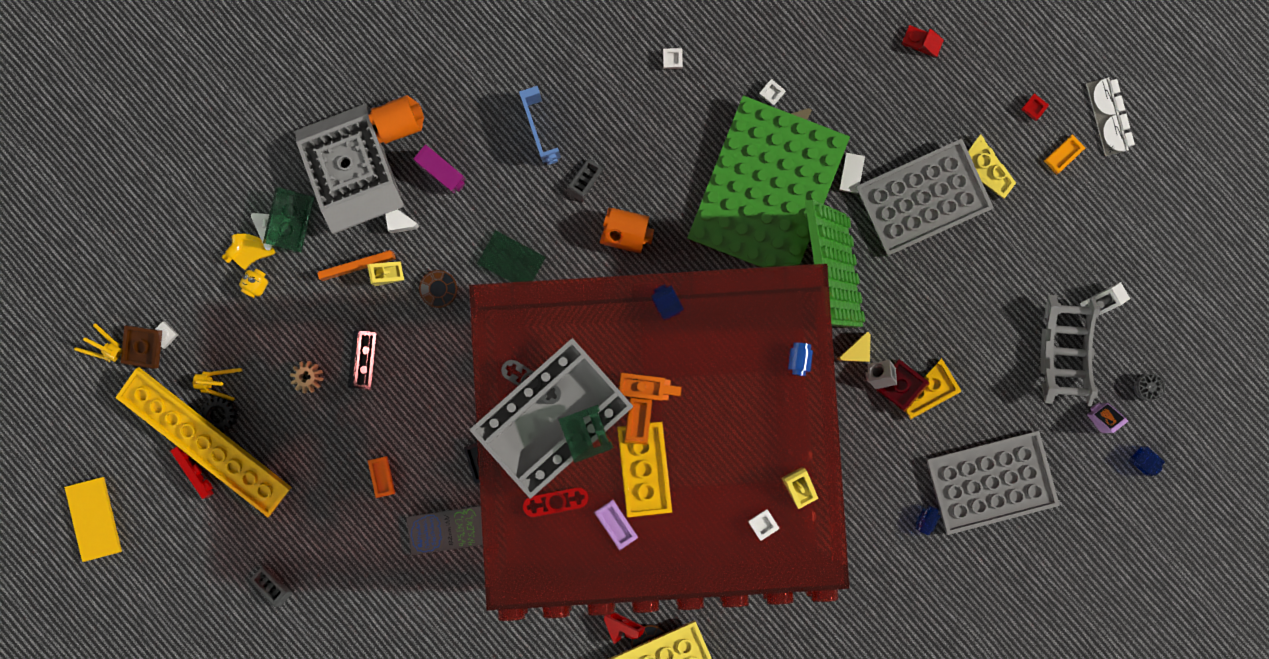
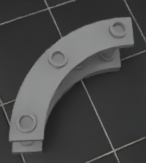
(1049, 350)

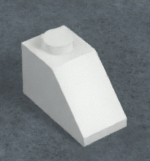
(1109, 298)

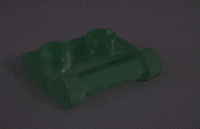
(578, 436)

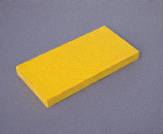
(645, 473)
(93, 519)

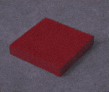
(908, 387)

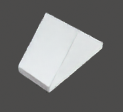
(399, 222)

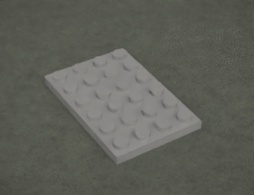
(924, 197)
(992, 482)

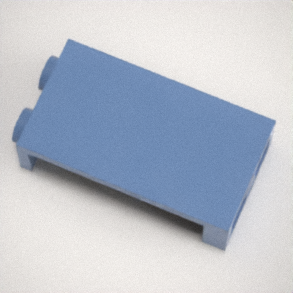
(529, 97)

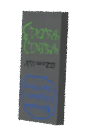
(445, 530)

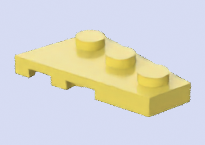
(989, 168)

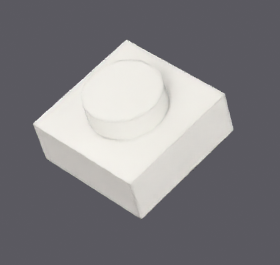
(672, 58)
(772, 92)
(168, 334)
(763, 524)

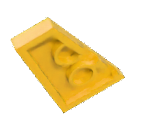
(940, 389)

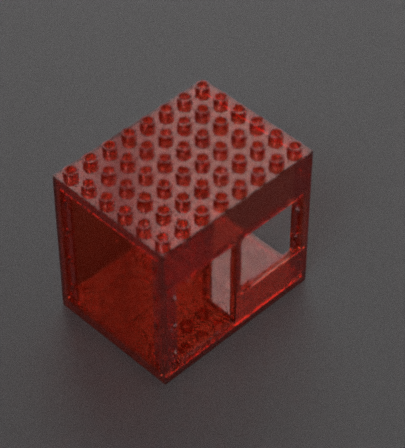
(724, 438)

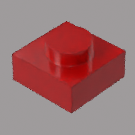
(1035, 107)

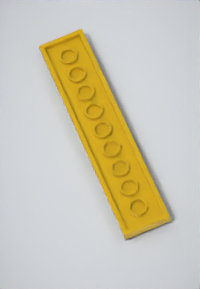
(203, 442)

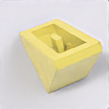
(385, 273)
(858, 351)
(800, 487)

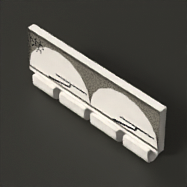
(1107, 117)

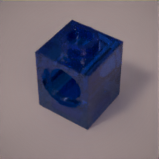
(666, 302)
(1147, 461)

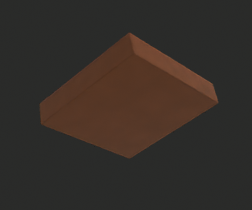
(141, 346)

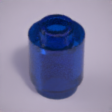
(927, 520)

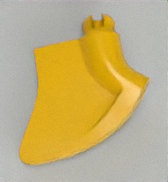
(246, 250)

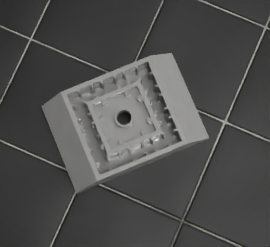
(355, 192)

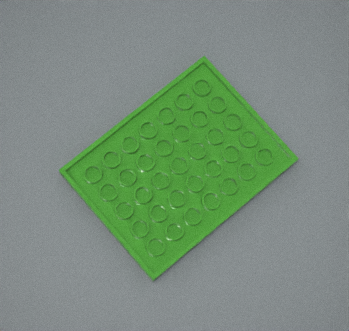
(762, 183)
(832, 246)

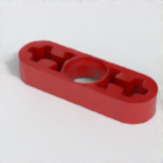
(540, 511)

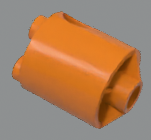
(397, 119)
(626, 230)

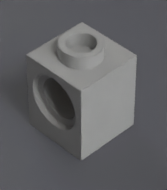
(888, 377)

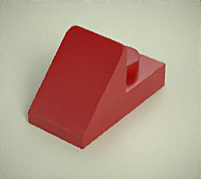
(923, 41)
(619, 624)

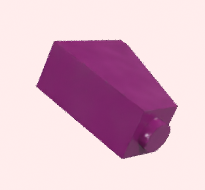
(439, 169)

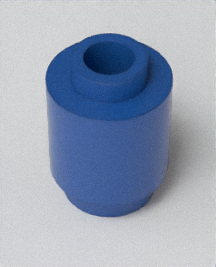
(800, 359)

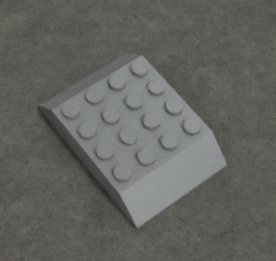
(526, 431)

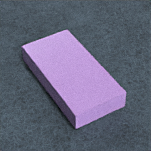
(616, 524)

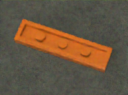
(355, 265)

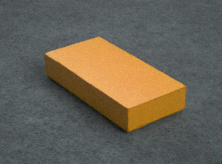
(1064, 154)

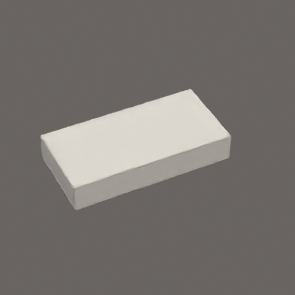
(851, 173)

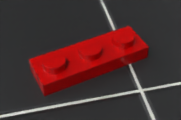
(193, 473)

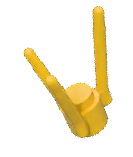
(109, 352)
(204, 381)

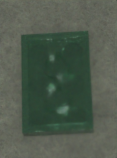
(288, 219)
(511, 259)

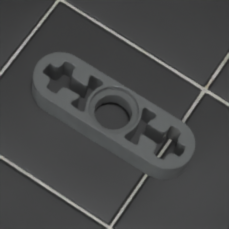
(513, 378)

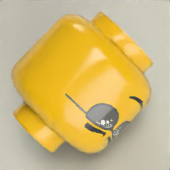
(253, 283)

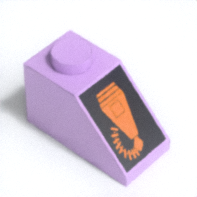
(1106, 418)

